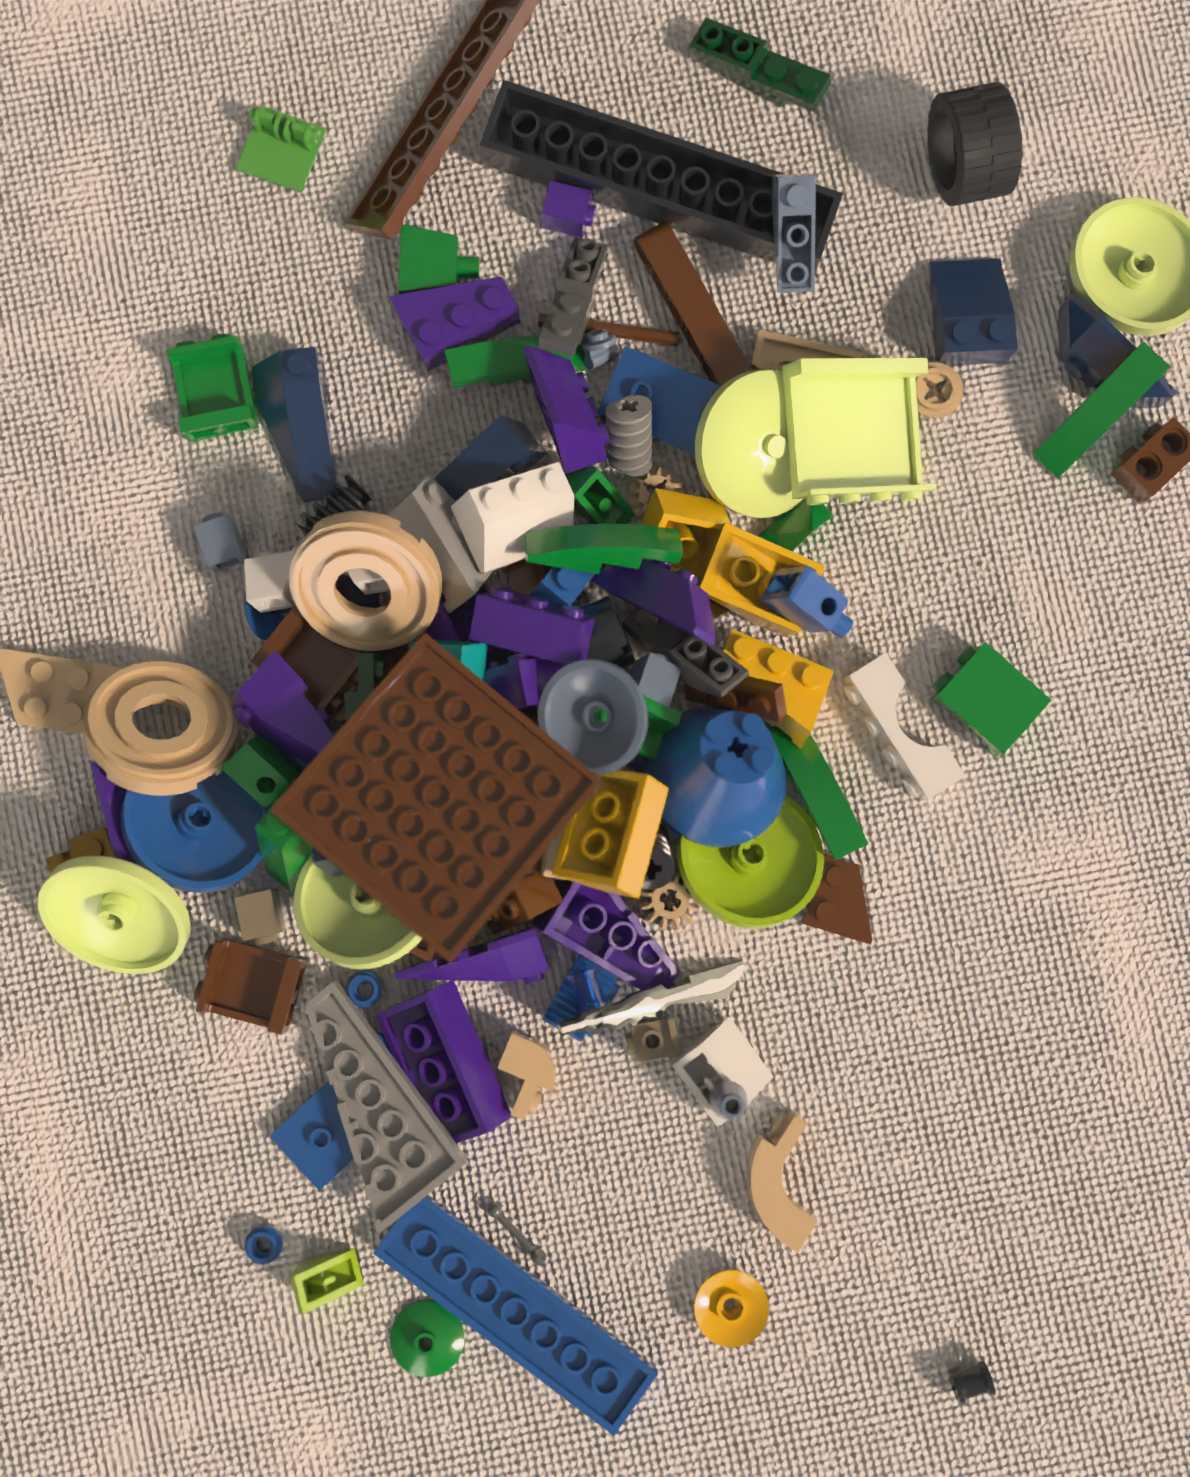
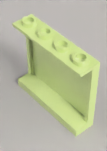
(854, 429)

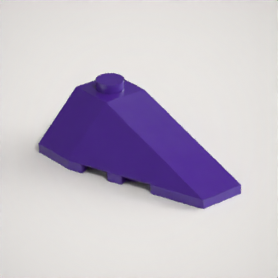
(607, 934)
(501, 959)

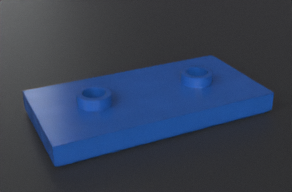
(675, 396)
(316, 1136)

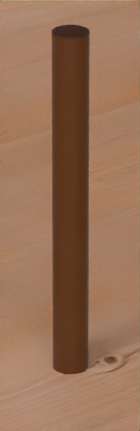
(628, 331)

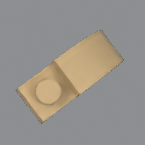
(779, 1212)

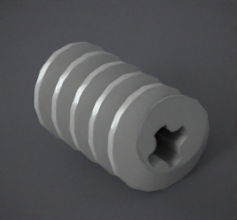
(630, 435)

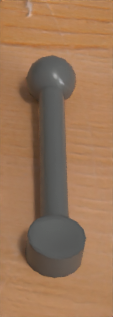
(537, 1255)

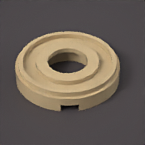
(374, 544)
(153, 764)

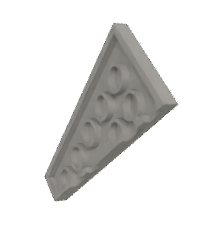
(386, 1120)

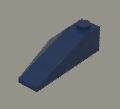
(296, 412)

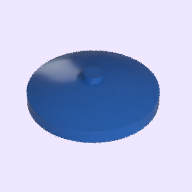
(195, 837)

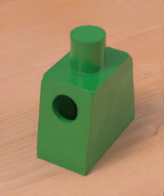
(432, 260)
(262, 770)

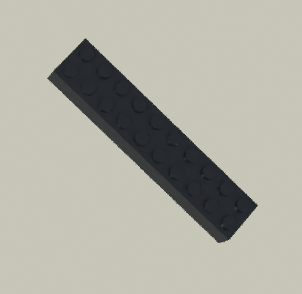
(641, 171)

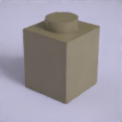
(260, 916)

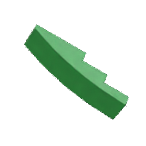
(498, 361)
(1101, 409)
(591, 545)
(820, 794)

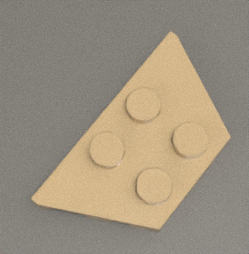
(50, 689)

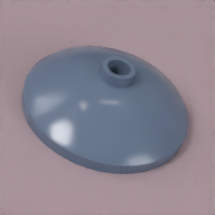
(571, 714)

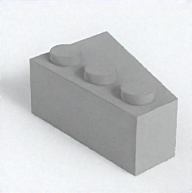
(429, 515)

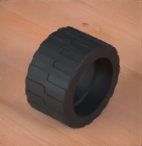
(974, 143)

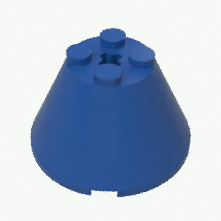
(720, 776)

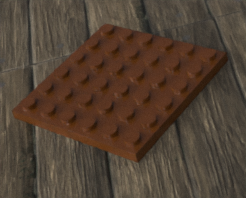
(437, 797)

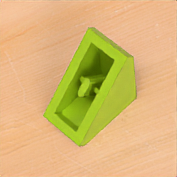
(325, 1279)

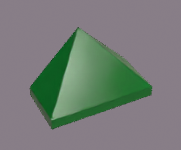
(796, 525)

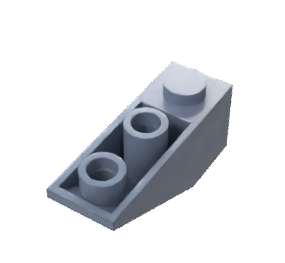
(794, 231)

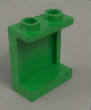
(213, 387)
(990, 697)

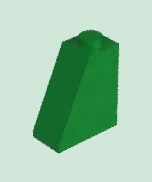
(282, 849)

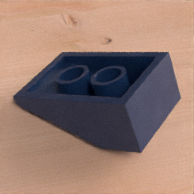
(971, 312)

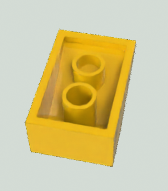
(743, 570)

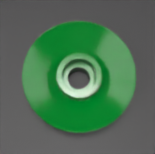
(428, 1320)

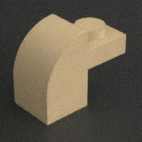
(534, 1063)

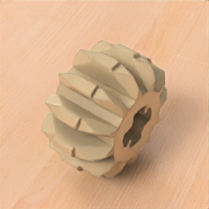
(658, 906)

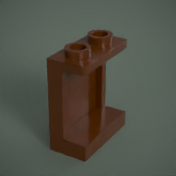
(319, 662)
(250, 984)

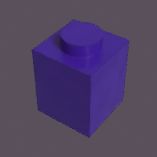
(568, 209)

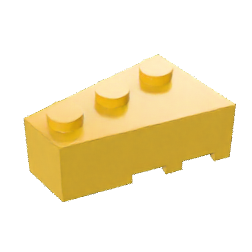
(802, 681)

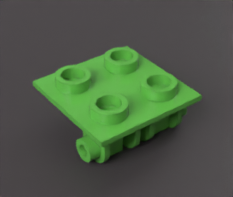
(280, 148)

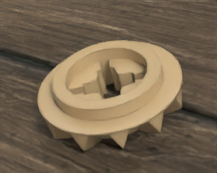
(950, 395)
(639, 495)

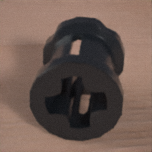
(971, 1382)

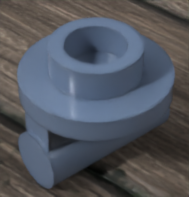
(599, 348)

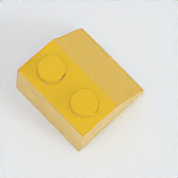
(698, 523)

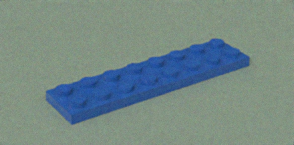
(517, 1313)

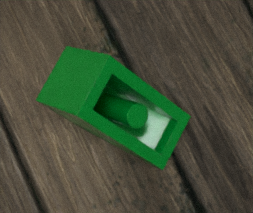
(597, 498)

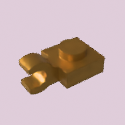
(88, 844)

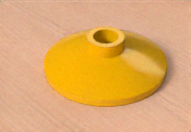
(737, 1325)

